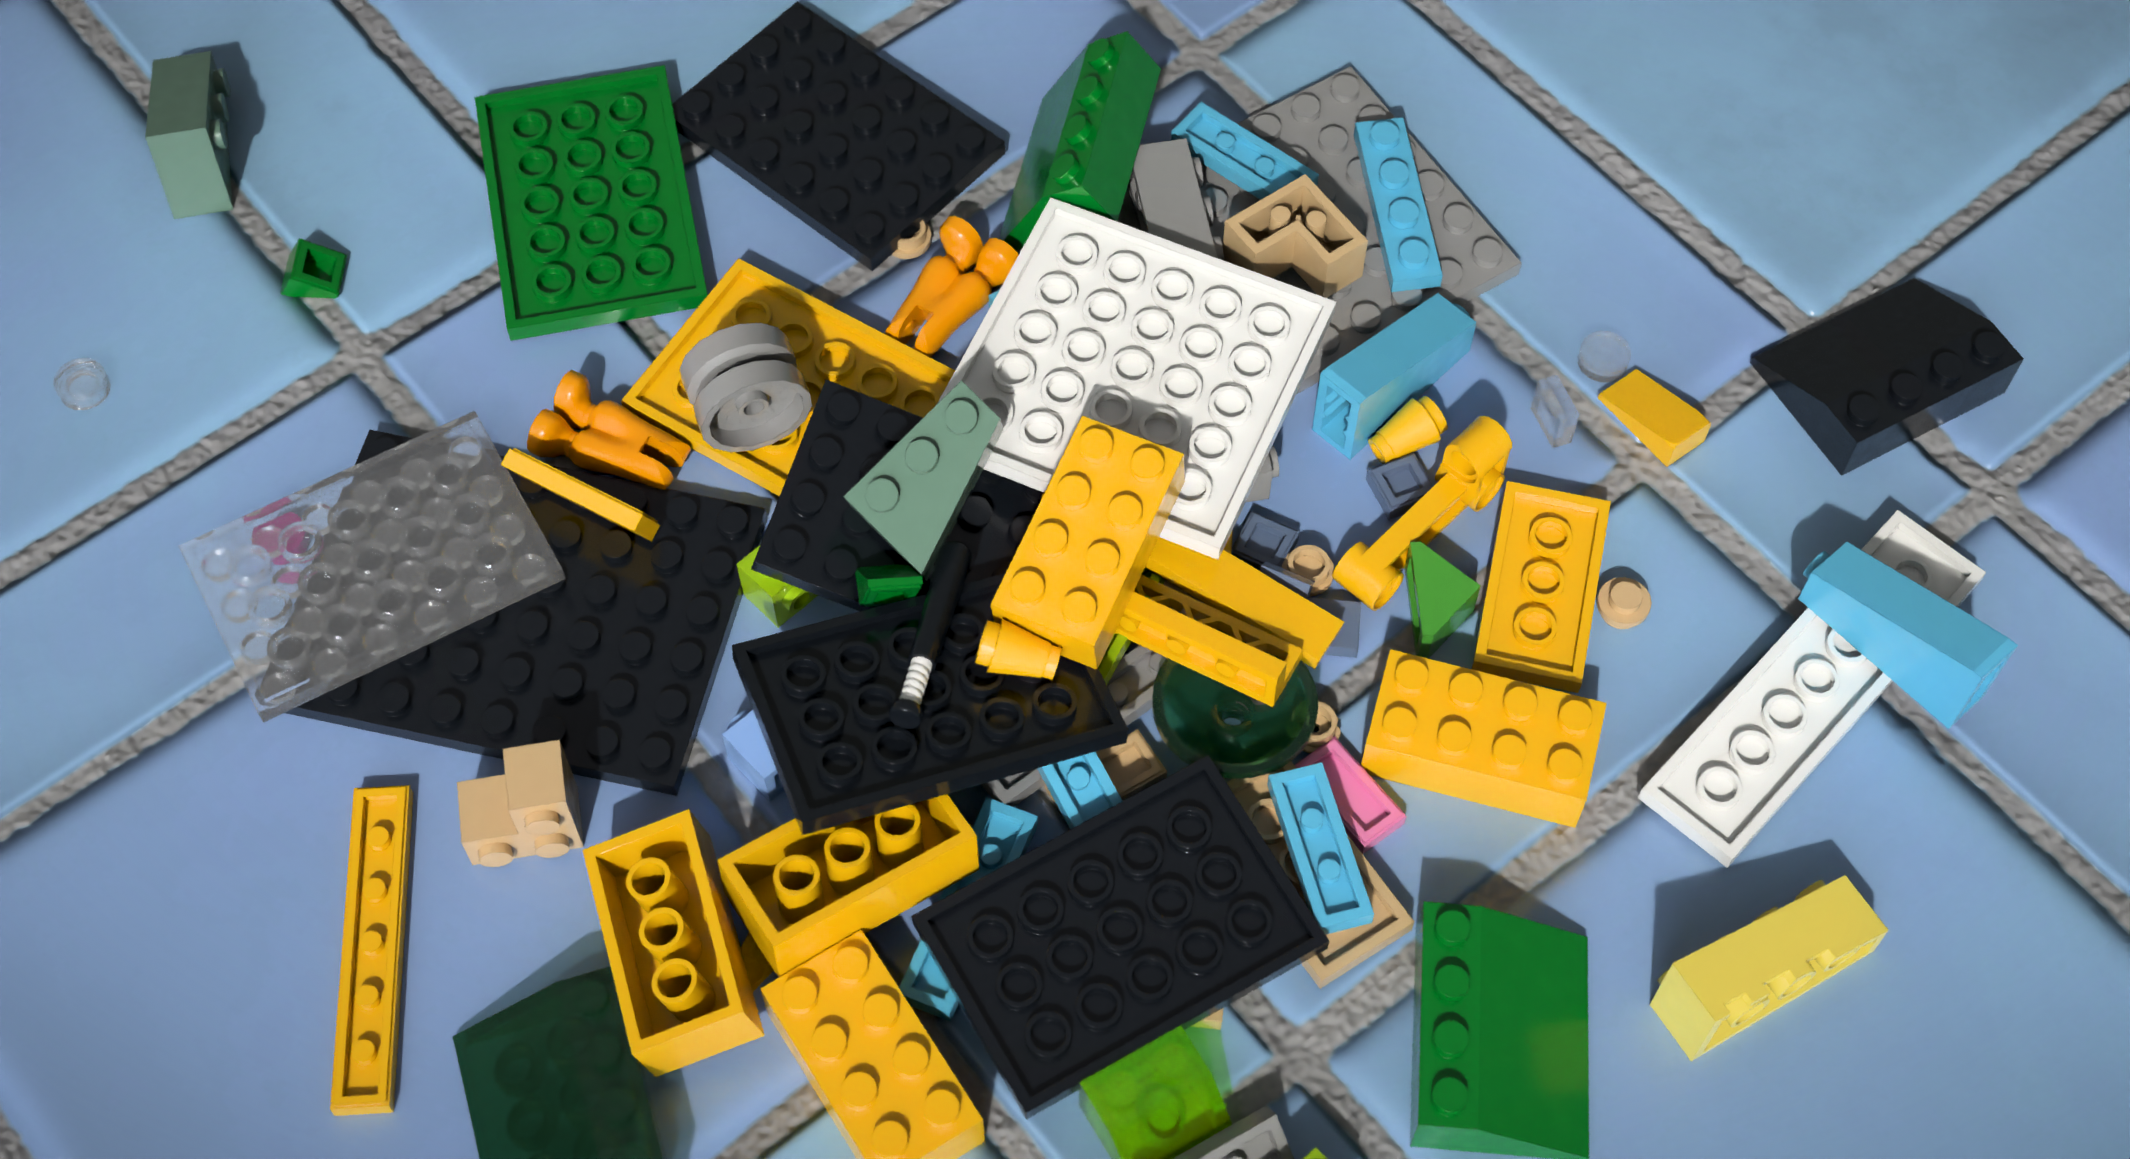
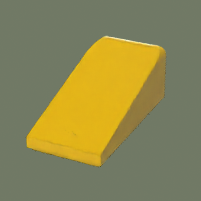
(1656, 416)

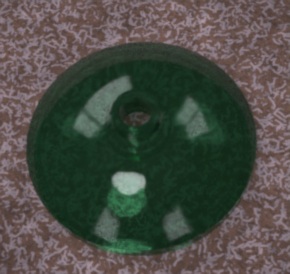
(1192, 713)

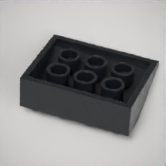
(1888, 372)

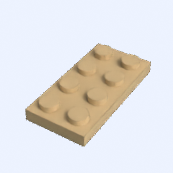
(1345, 947)

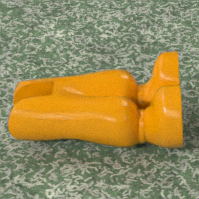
(945, 291)
(611, 438)

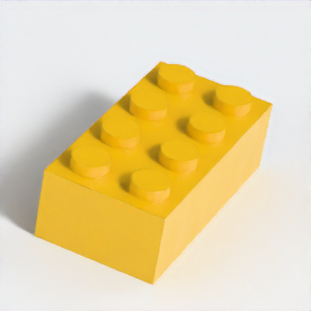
(1090, 540)
(1484, 738)
(826, 885)
(672, 944)
(871, 1057)

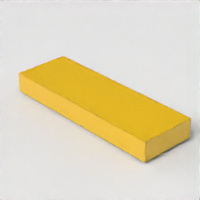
(581, 493)

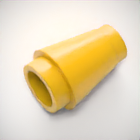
(1409, 430)
(1015, 651)

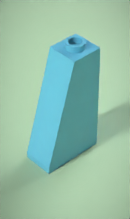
(1388, 370)
(1907, 631)

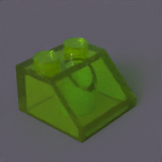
(1154, 1101)

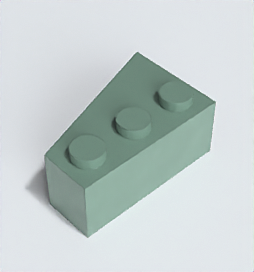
(190, 133)
(927, 477)

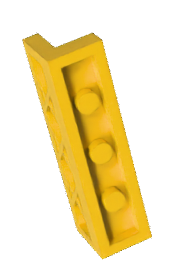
(1205, 649)

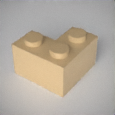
(1298, 231)
(522, 811)

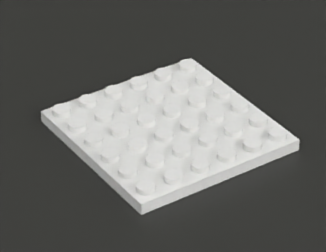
(1150, 345)

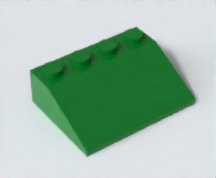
(1085, 135)
(1499, 1035)

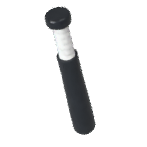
(937, 612)

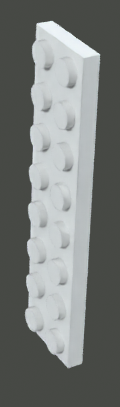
(1790, 709)

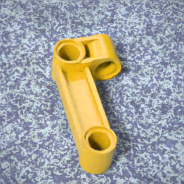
(1466, 478)

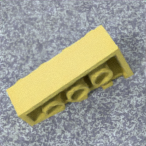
(1765, 965)

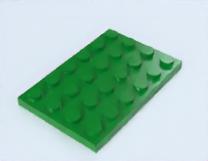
(589, 203)

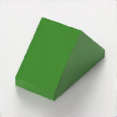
(1437, 596)

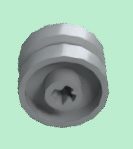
(745, 387)

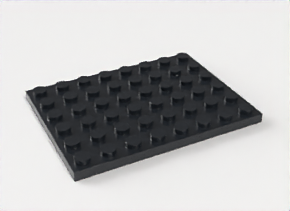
(601, 660)

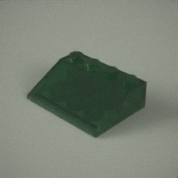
(558, 1078)

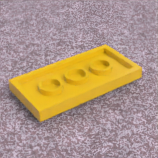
(1542, 587)

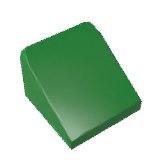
(313, 271)
(886, 584)

